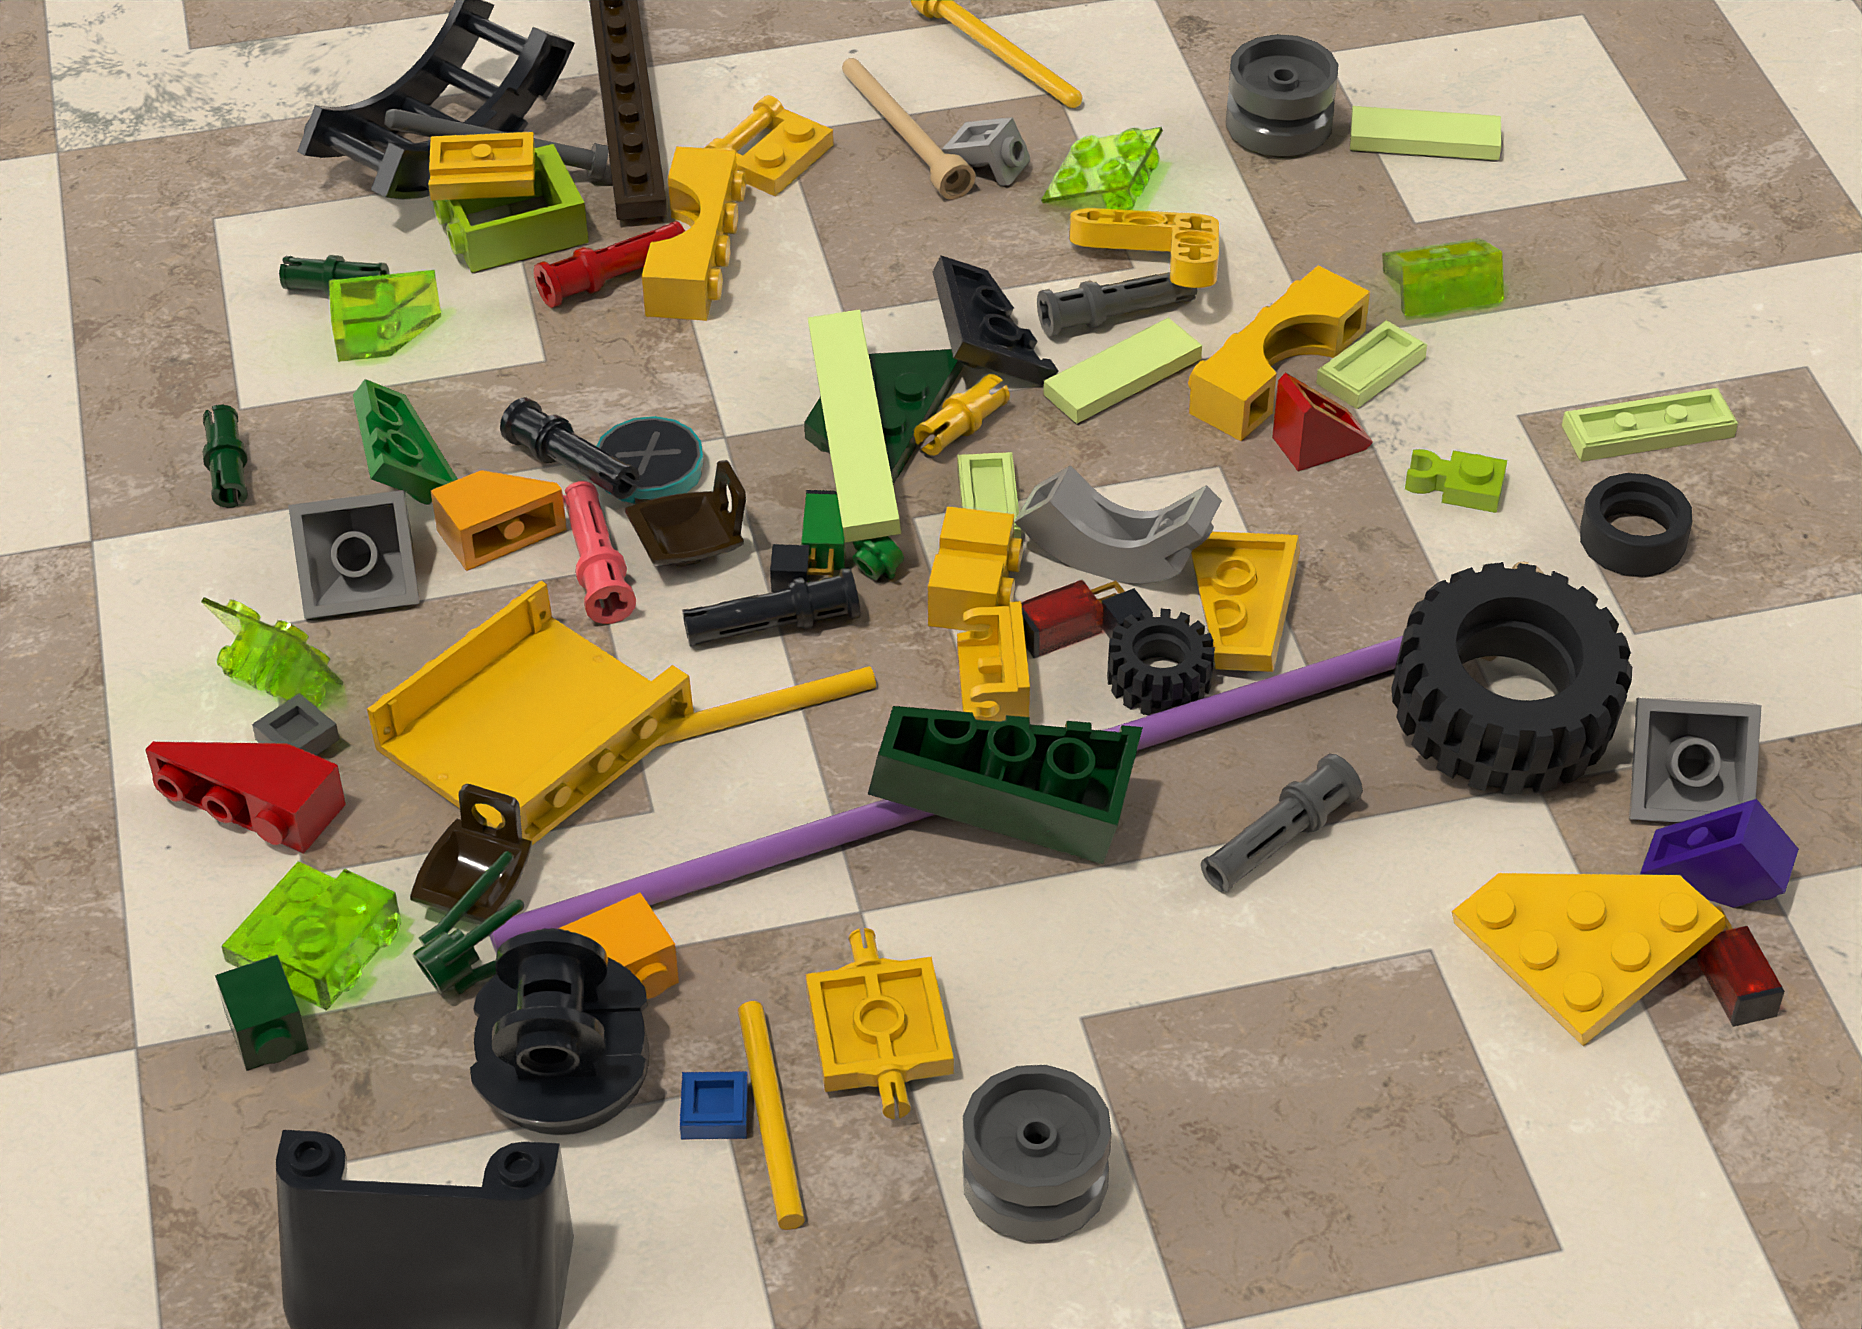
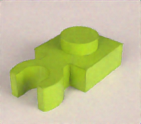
(1465, 480)

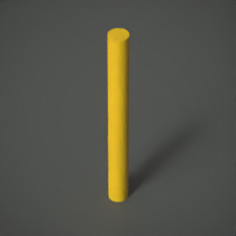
(767, 705)
(771, 1116)

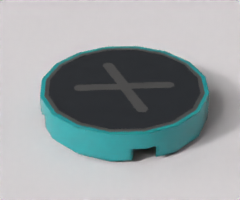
(661, 450)

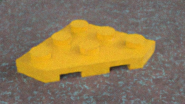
(1588, 940)

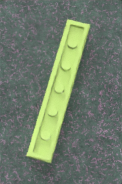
(853, 427)

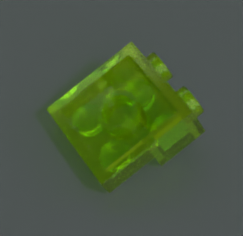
(319, 931)

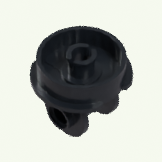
(559, 1034)

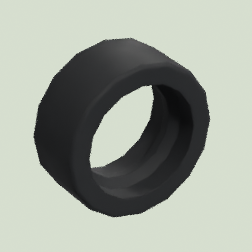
(1636, 553)

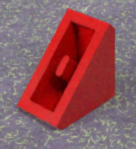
(1313, 427)

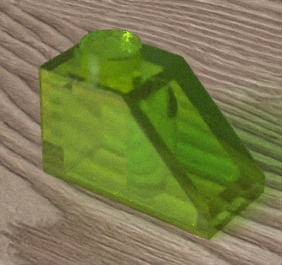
(381, 312)

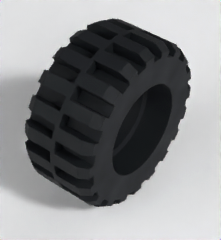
(1524, 619)

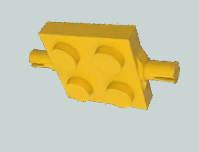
(879, 1024)

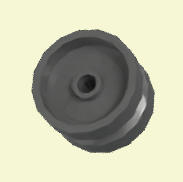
(1281, 95)
(1036, 1152)

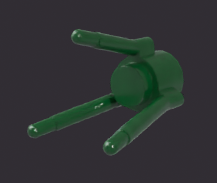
(448, 958)

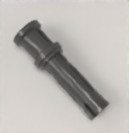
(1094, 303)
(1300, 809)

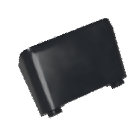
(422, 1251)

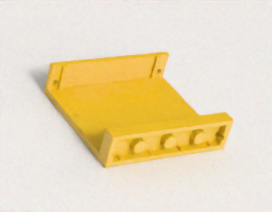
(526, 715)

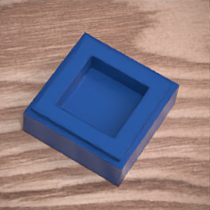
(714, 1105)

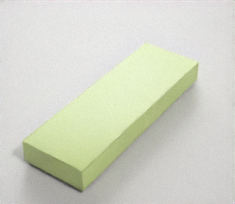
(1425, 133)
(1122, 370)
(1649, 424)

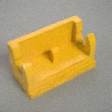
(994, 663)

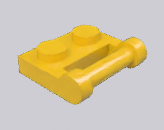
(783, 152)

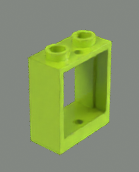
(524, 234)

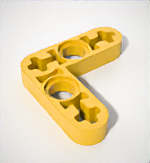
(1188, 236)

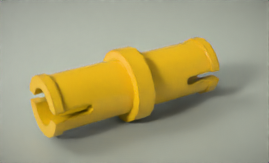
(961, 414)

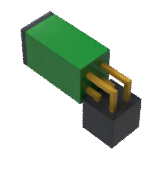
(821, 544)

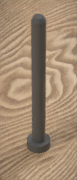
(592, 160)

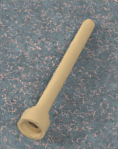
(948, 172)

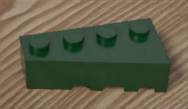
(1010, 775)

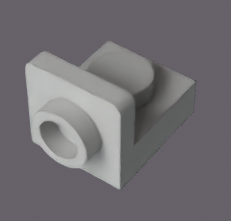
(991, 143)

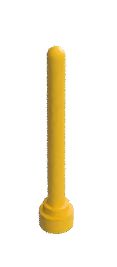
(1002, 48)

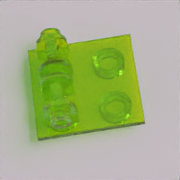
(1108, 166)
(271, 656)

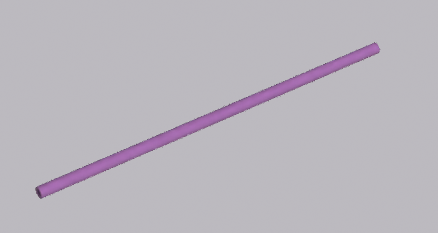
(885, 815)

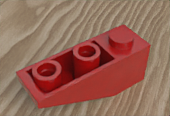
(259, 786)

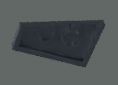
(981, 324)

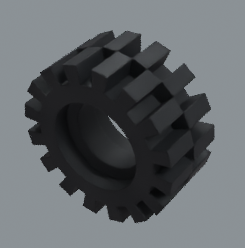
(1160, 638)

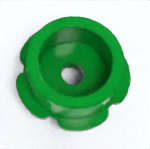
(877, 557)

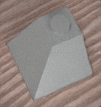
(354, 554)
(1692, 757)

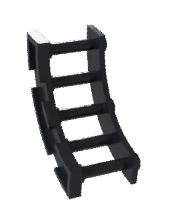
(405, 165)

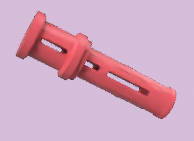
(600, 566)

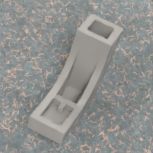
(1112, 540)

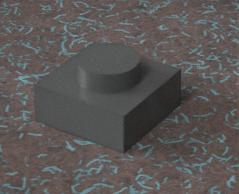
(297, 724)

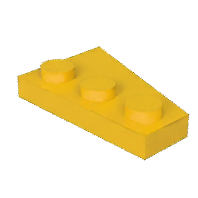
(1246, 595)

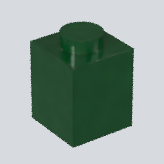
(262, 1012)

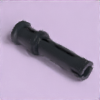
(554, 440)
(797, 604)

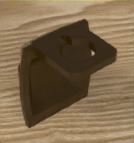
(692, 524)
(468, 851)

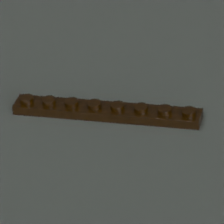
(627, 110)

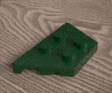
(907, 393)

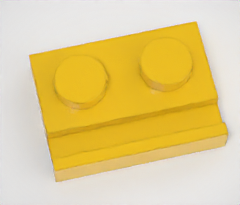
(482, 166)

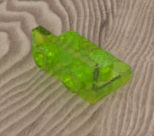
(1446, 276)

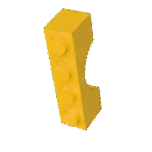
(685, 270)
(1312, 318)

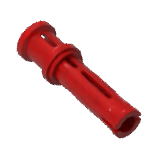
(590, 269)

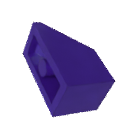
(1726, 854)

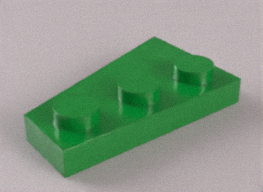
(398, 443)

